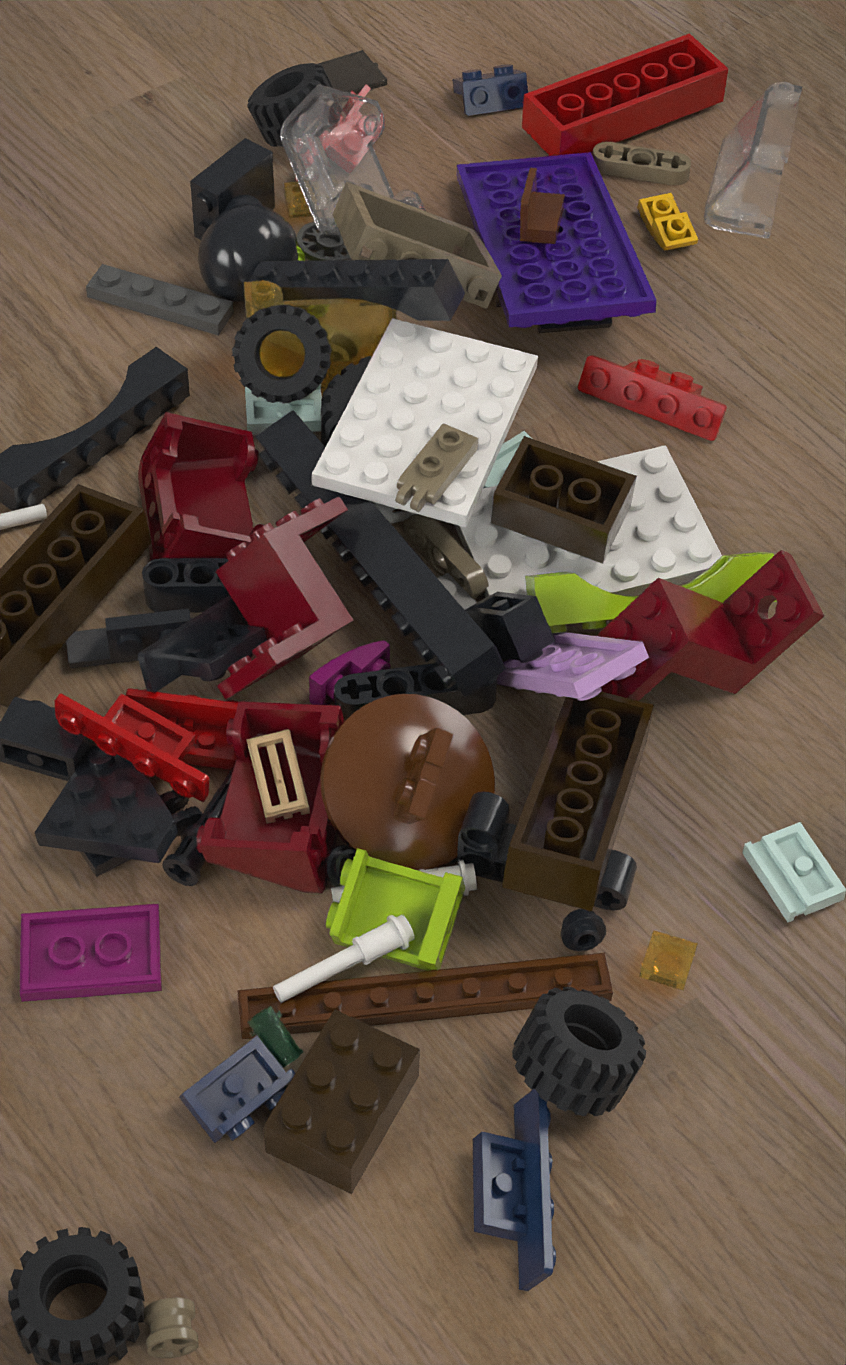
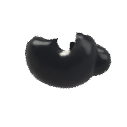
(239, 241)

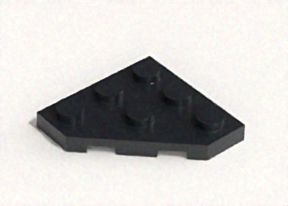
(109, 812)

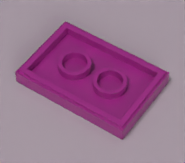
(90, 952)

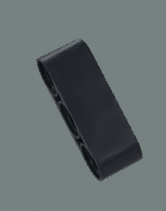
(183, 584)

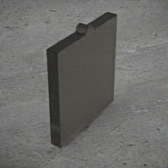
(353, 72)

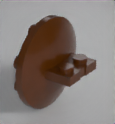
(404, 779)

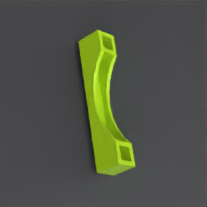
(571, 600)

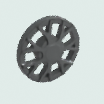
(324, 244)

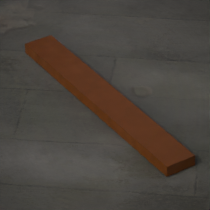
(430, 993)

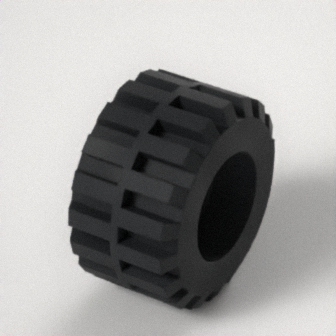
(281, 95)
(248, 361)
(578, 1051)
(71, 1262)

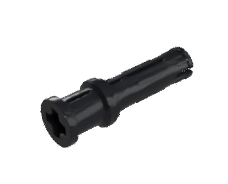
(186, 861)

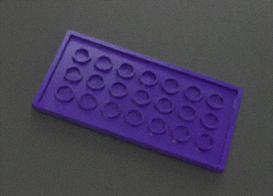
(590, 267)

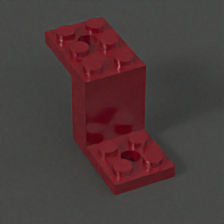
(283, 592)
(714, 639)

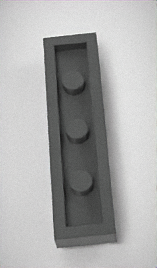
(160, 299)

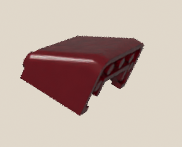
(196, 488)
(292, 848)

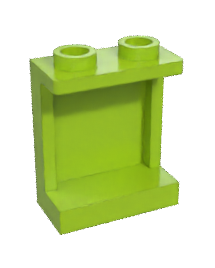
(385, 889)

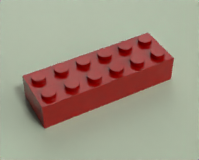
(624, 97)

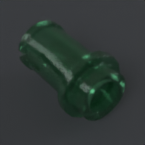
(275, 1036)

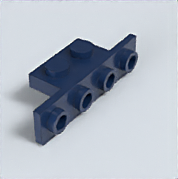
(514, 1189)

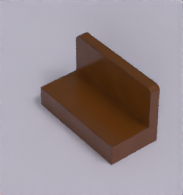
(539, 213)

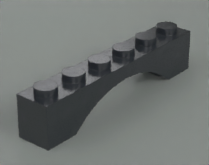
(413, 286)
(39, 468)

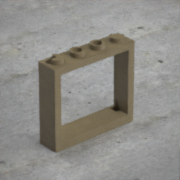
(408, 233)

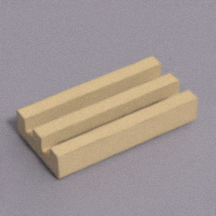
(285, 808)

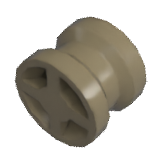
(170, 1328)

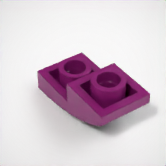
(359, 660)

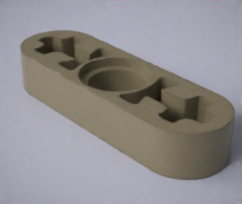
(663, 166)
(445, 553)

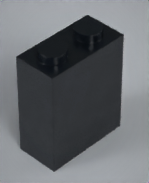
(240, 171)

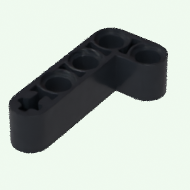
(359, 689)
(486, 842)

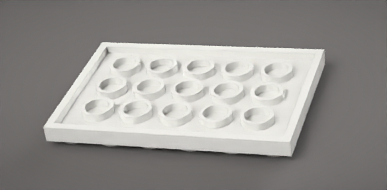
(403, 398)
(657, 539)

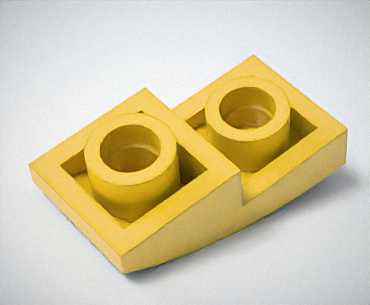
(666, 222)

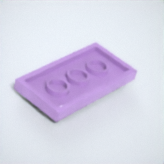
(575, 666)

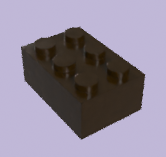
(563, 499)
(342, 1101)

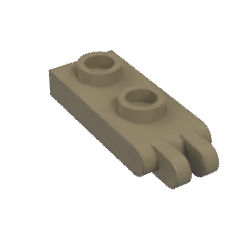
(435, 467)

